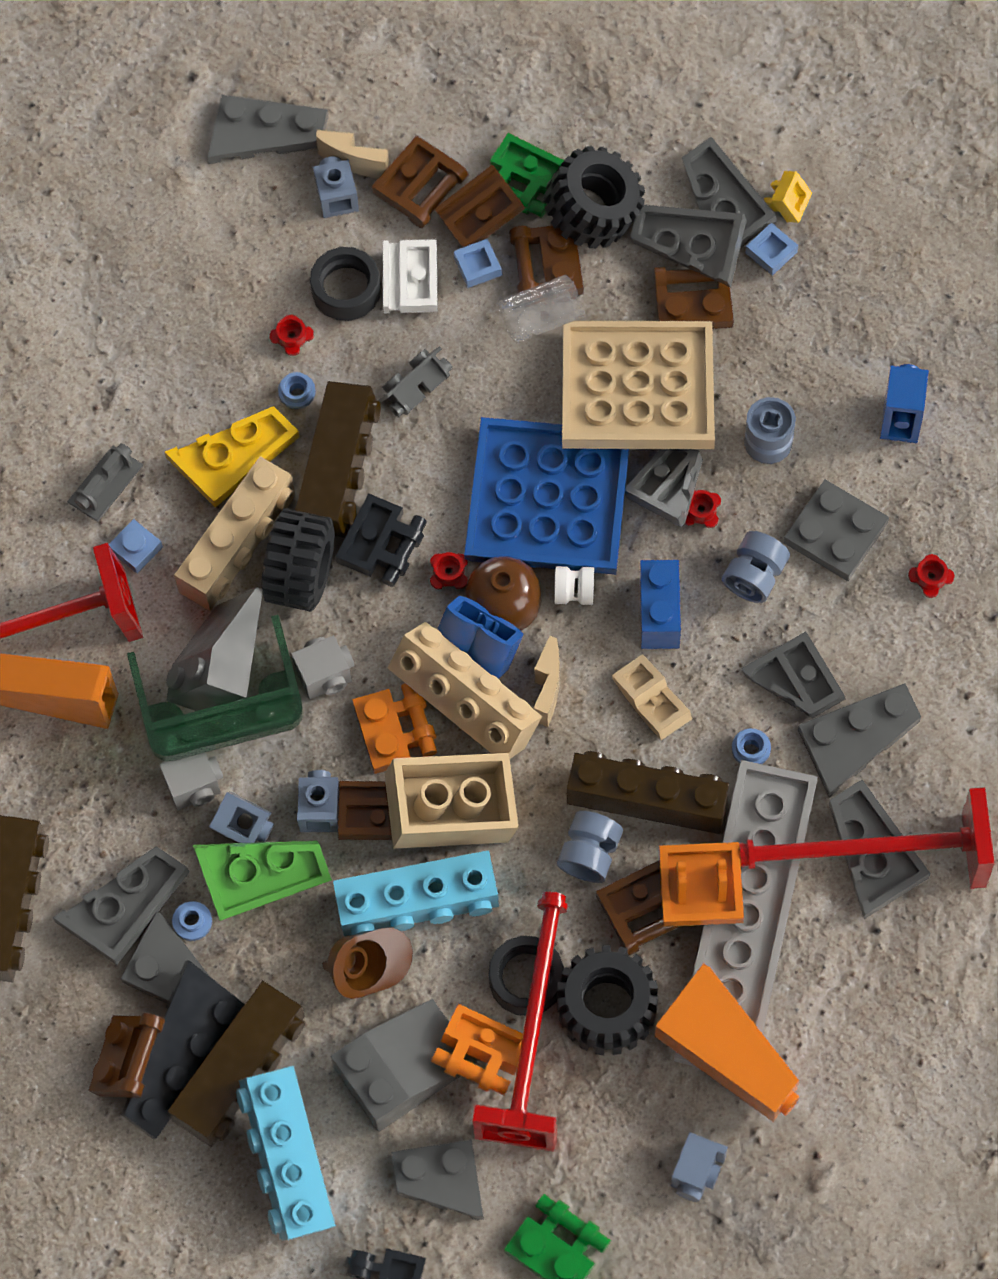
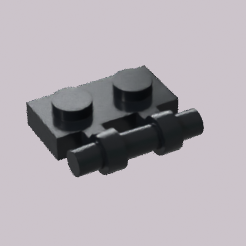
(370, 535)

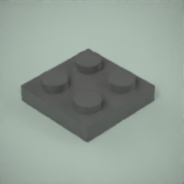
(836, 530)

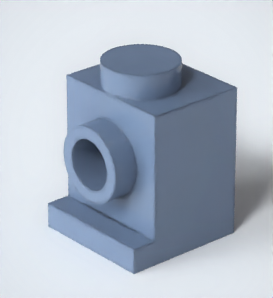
(335, 187)
(321, 814)
(227, 820)
(697, 1167)

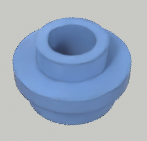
(296, 381)
(754, 737)
(196, 931)

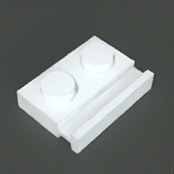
(410, 276)

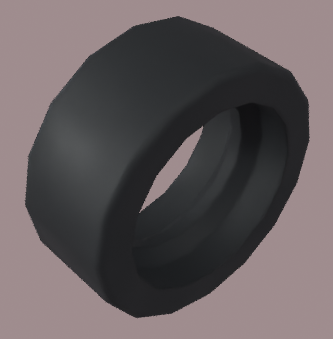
(345, 258)
(503, 954)

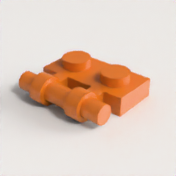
(382, 729)
(484, 1040)

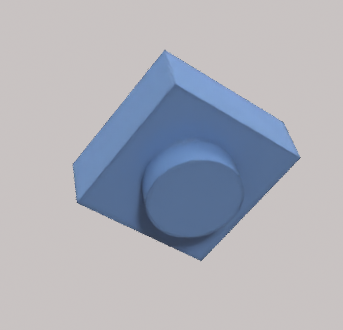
(771, 249)
(477, 263)
(135, 546)

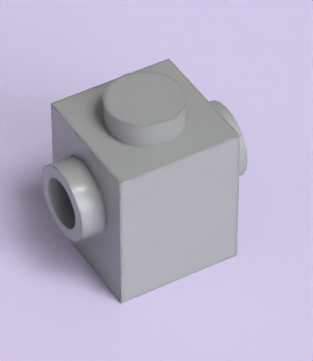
(323, 666)
(192, 780)

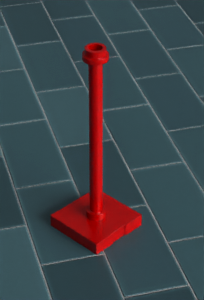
(113, 594)
(972, 837)
(515, 1124)

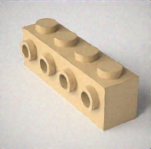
(235, 534)
(464, 691)

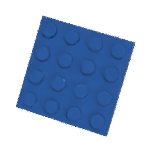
(545, 499)

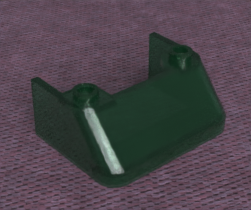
(185, 735)

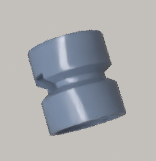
(769, 430)
(758, 563)
(591, 842)

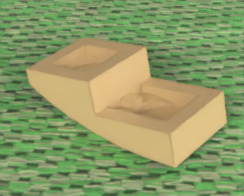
(362, 160)
(548, 675)
(651, 698)

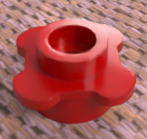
(288, 325)
(710, 502)
(446, 561)
(934, 565)

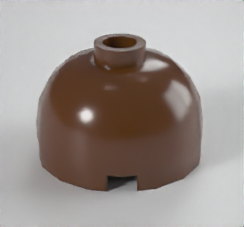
(506, 590)

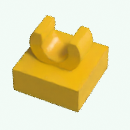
(789, 196)

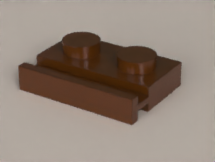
(479, 207)
(363, 811)

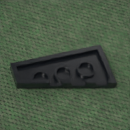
(193, 1025)

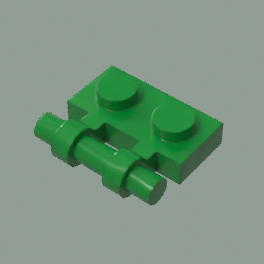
(527, 165)
(549, 1255)

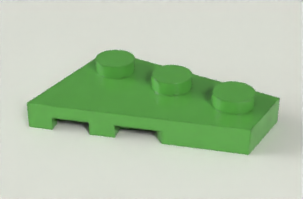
(259, 873)

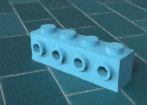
(417, 894)
(286, 1154)

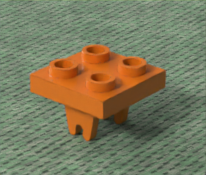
(701, 884)

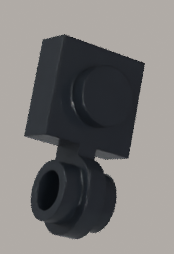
(394, 1266)

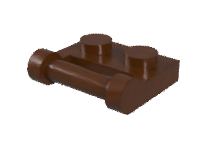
(411, 173)
(558, 256)
(695, 305)
(631, 899)
(125, 1055)

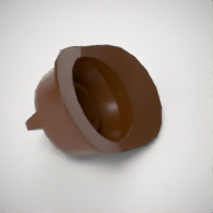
(369, 962)

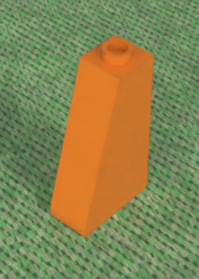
(58, 689)
(726, 1044)

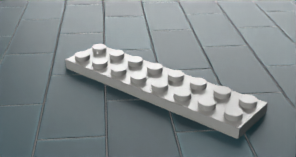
(772, 810)

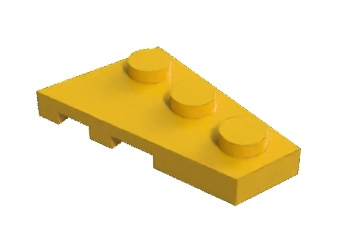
(222, 460)

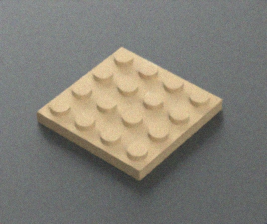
(638, 385)

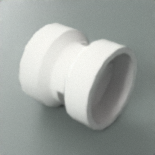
(566, 585)

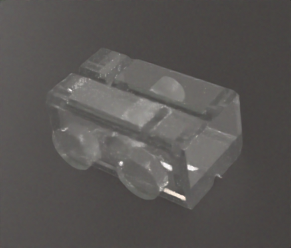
(541, 308)

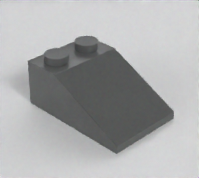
(218, 657)
(392, 1064)

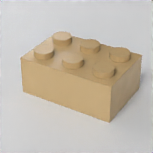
(451, 800)

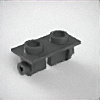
(404, 390)
(106, 482)

